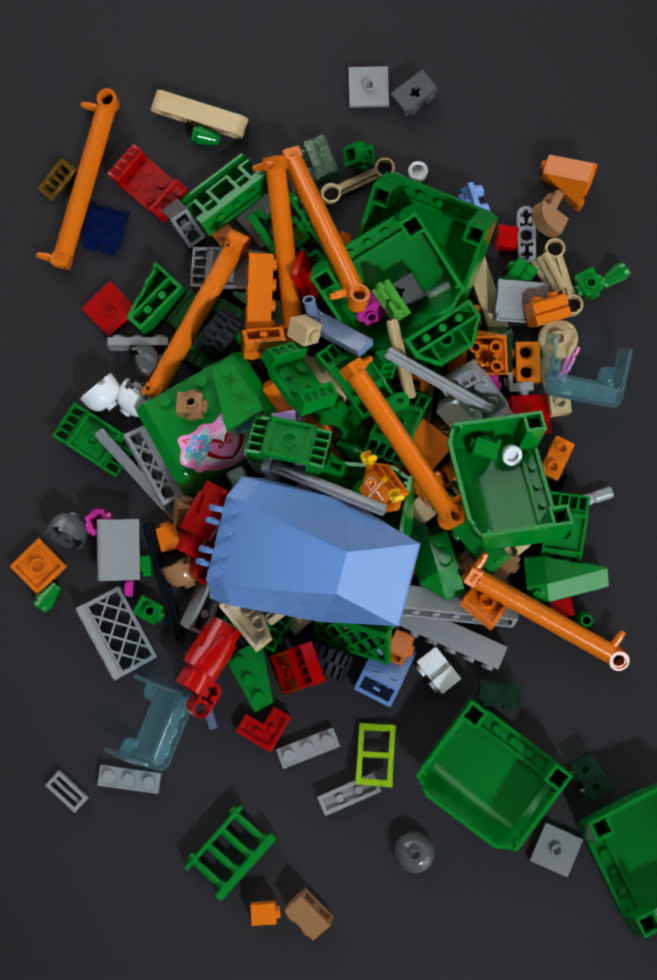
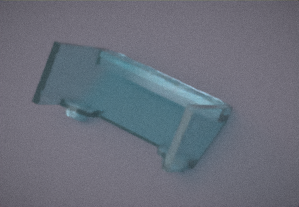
(605, 391)
(160, 728)

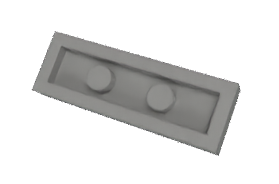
(123, 343)
(308, 747)
(129, 779)
(346, 795)

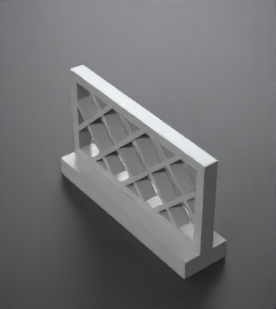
(99, 641)

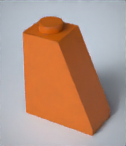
(570, 177)

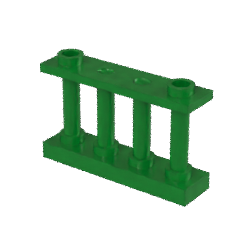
(250, 855)

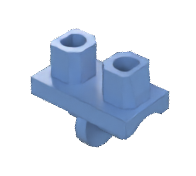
(471, 194)

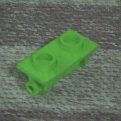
(391, 300)

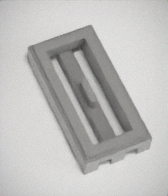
(79, 802)

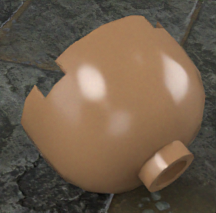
(178, 573)

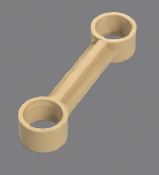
(355, 182)
(560, 263)

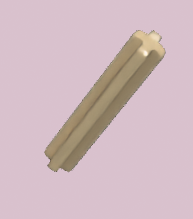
(398, 344)

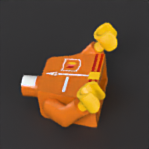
(382, 483)

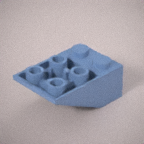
(382, 680)

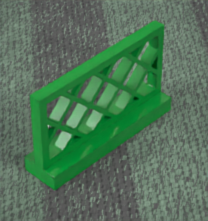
(372, 632)

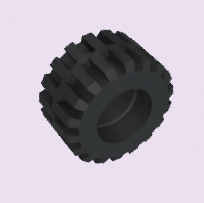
(218, 333)
(332, 660)

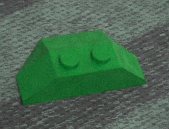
(446, 335)
(437, 565)

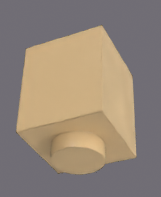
(304, 330)

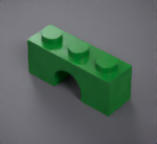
(348, 425)
(333, 473)

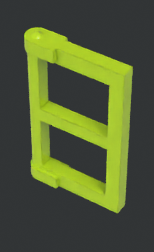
(390, 756)

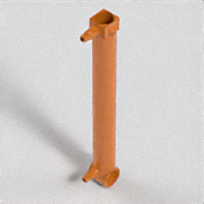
(85, 180)
(326, 232)
(283, 236)
(234, 247)
(447, 508)
(545, 616)

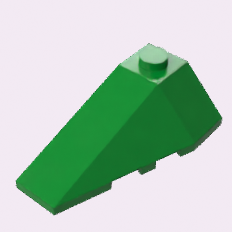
(557, 579)

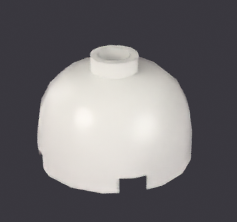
(102, 395)
(131, 397)

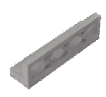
(155, 463)

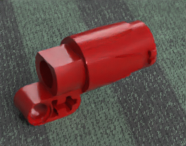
(199, 532)
(205, 663)

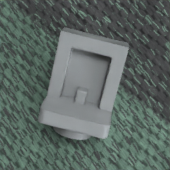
(517, 388)

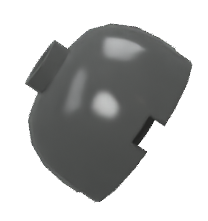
(145, 362)
(68, 530)
(414, 852)

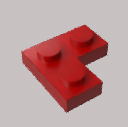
(264, 734)

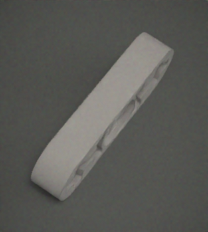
(520, 221)

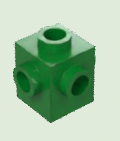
(358, 155)
(588, 284)

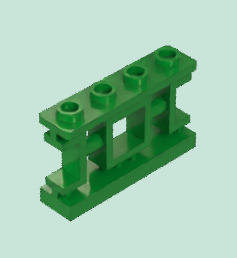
(219, 212)
(304, 226)

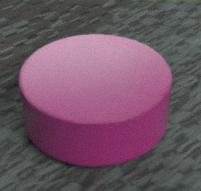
(129, 588)

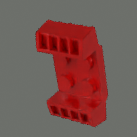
(146, 182)
(297, 668)

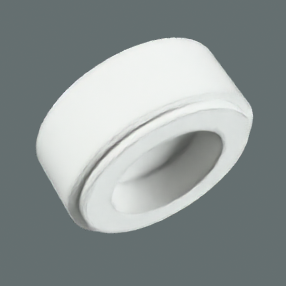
(418, 171)
(511, 454)

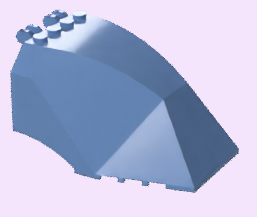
(307, 556)

